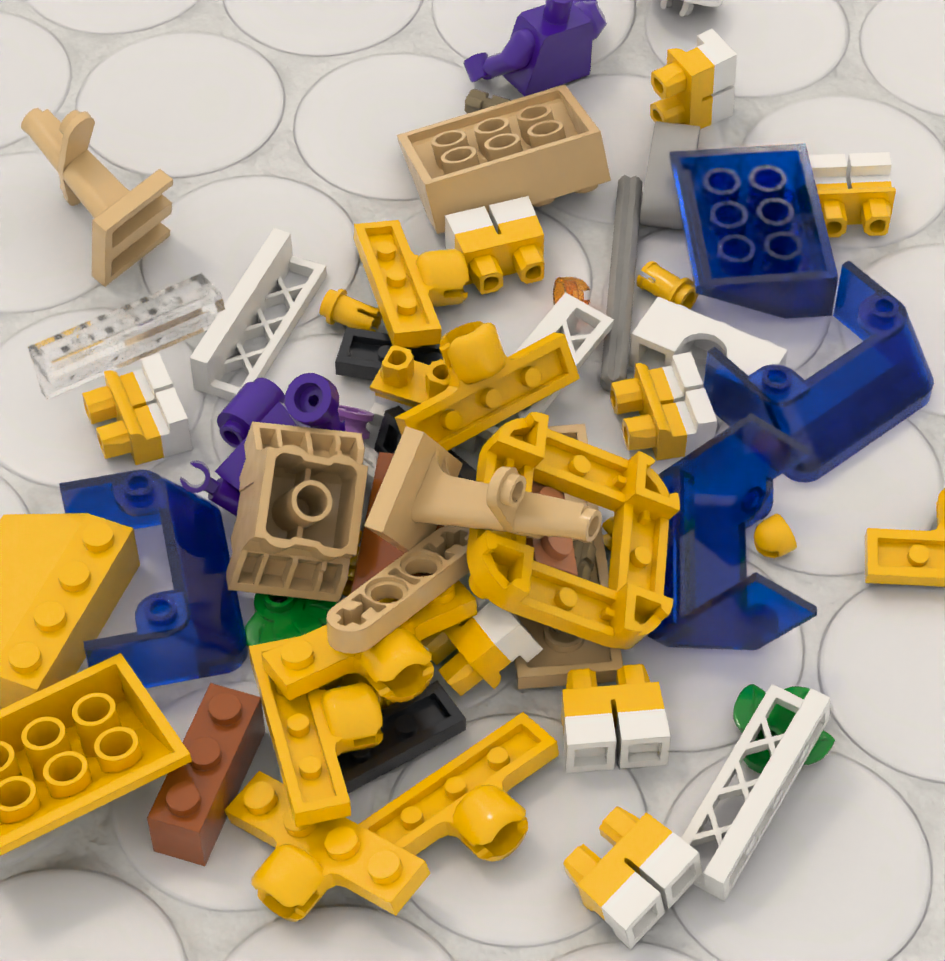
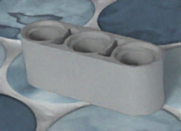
(659, 197)

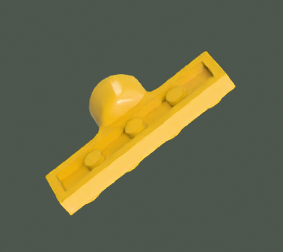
(409, 284)
(487, 383)
(907, 555)
(394, 666)
(311, 735)
(471, 795)
(320, 856)

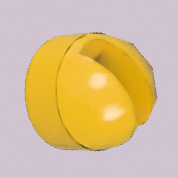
(774, 537)

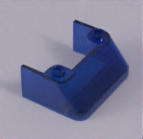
(846, 400)
(721, 494)
(182, 630)

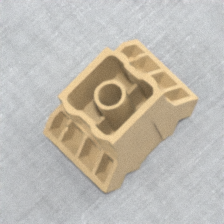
(297, 511)

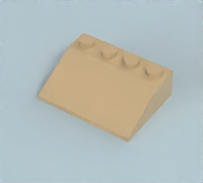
(506, 152)

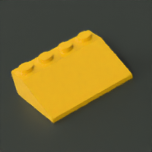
(55, 592)
(79, 749)

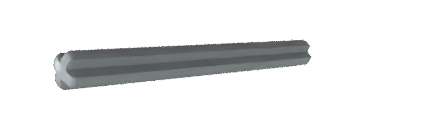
(621, 280)

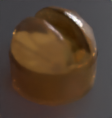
(571, 285)

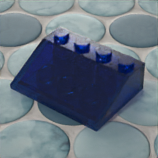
(756, 228)

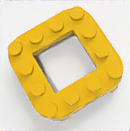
(504, 565)

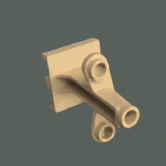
(124, 220)
(426, 492)

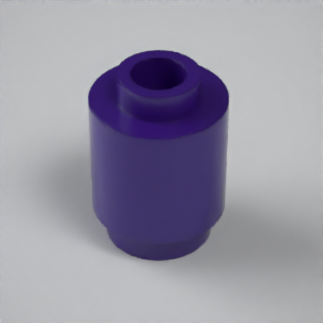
(248, 405)

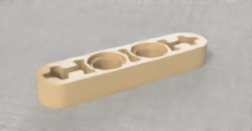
(362, 622)

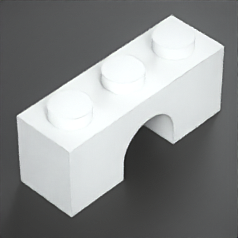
(675, 330)

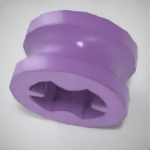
(355, 419)

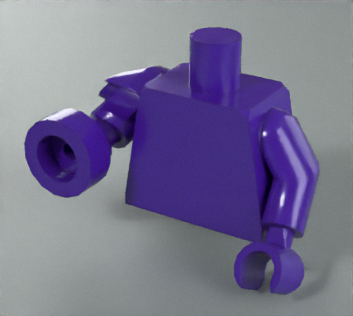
(545, 47)
(309, 403)

